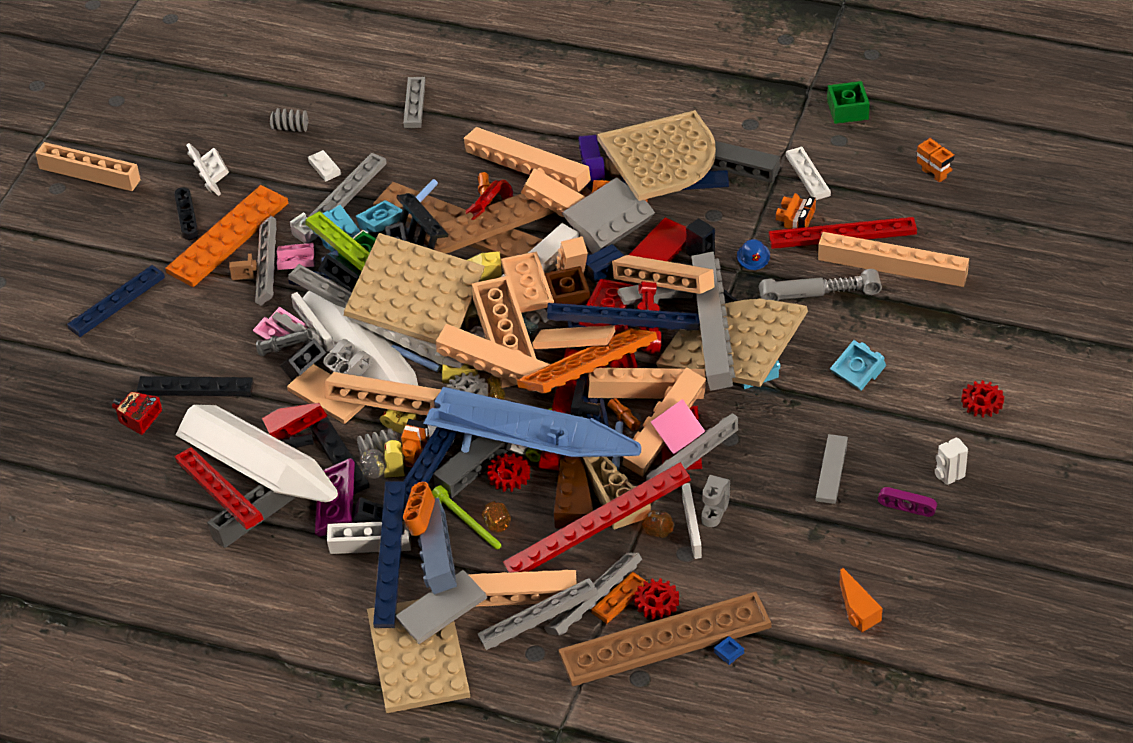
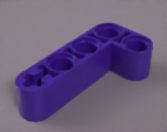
(591, 157)

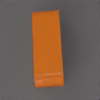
(419, 508)

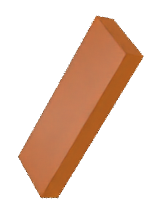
(618, 598)

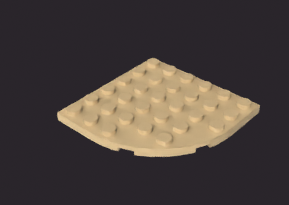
(661, 154)
(757, 338)

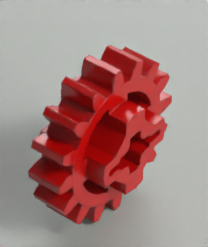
(982, 399)
(508, 472)
(656, 598)

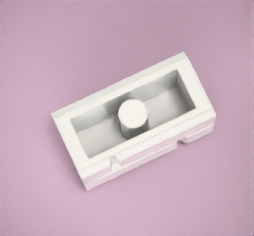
(951, 461)

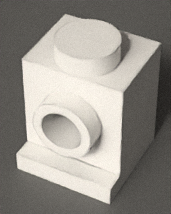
(301, 230)

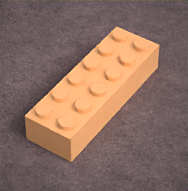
(501, 317)

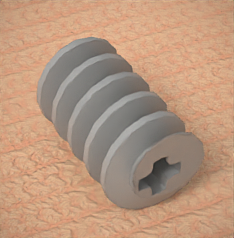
(289, 121)
(376, 442)

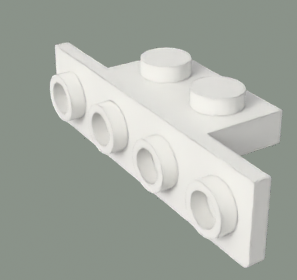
(210, 167)

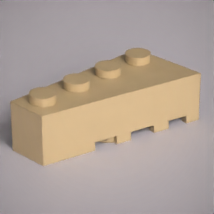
(610, 484)

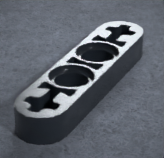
(186, 213)

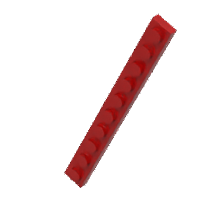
(598, 520)

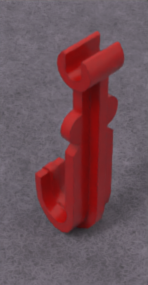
(501, 187)
(648, 290)

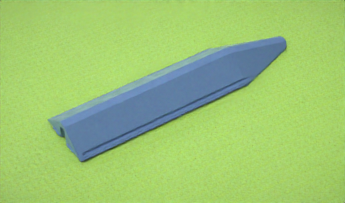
(527, 426)

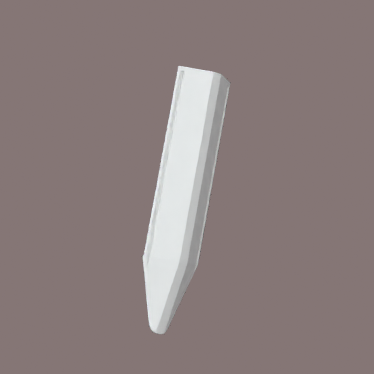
(386, 361)
(255, 453)

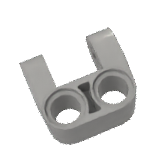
(338, 358)
(716, 500)

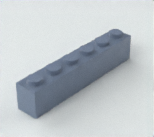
(437, 552)

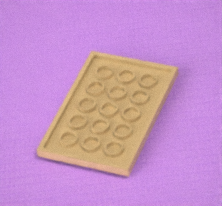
(418, 673)

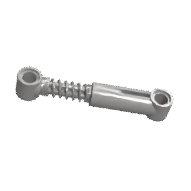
(771, 290)

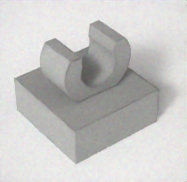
(535, 315)

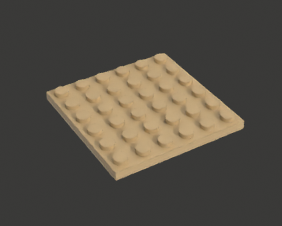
(412, 289)

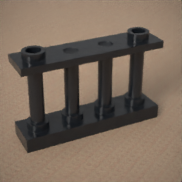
(423, 218)

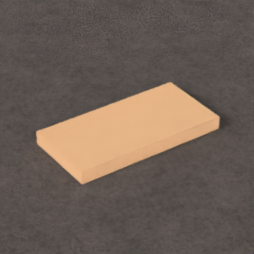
(528, 281)
(573, 337)
(311, 388)

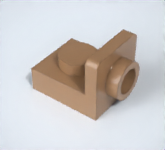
(243, 269)

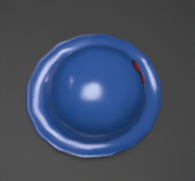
(753, 255)

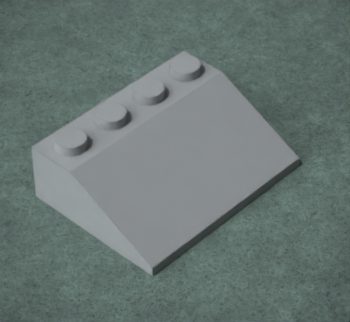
(608, 215)

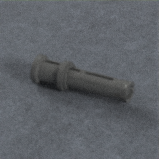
(277, 343)

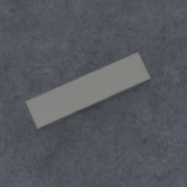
(631, 296)
(832, 469)

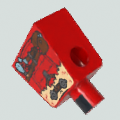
(137, 411)

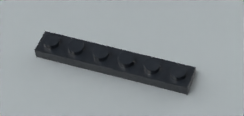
(195, 386)
(337, 451)

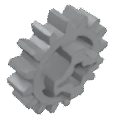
(469, 384)

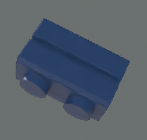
(600, 263)

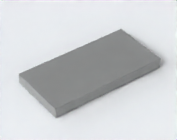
(440, 609)

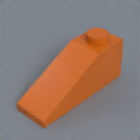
(860, 606)

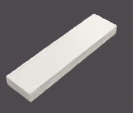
(808, 173)
(311, 321)
(691, 521)

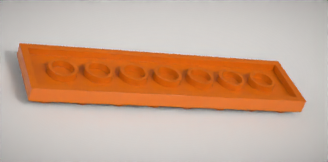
(226, 236)
(586, 360)

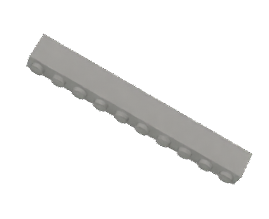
(713, 327)

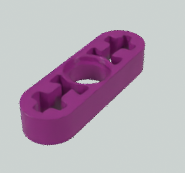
(889, 496)

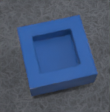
(729, 650)

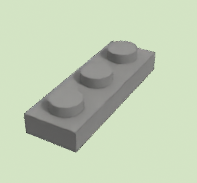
(286, 323)

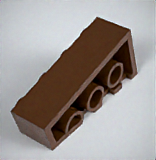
(572, 492)

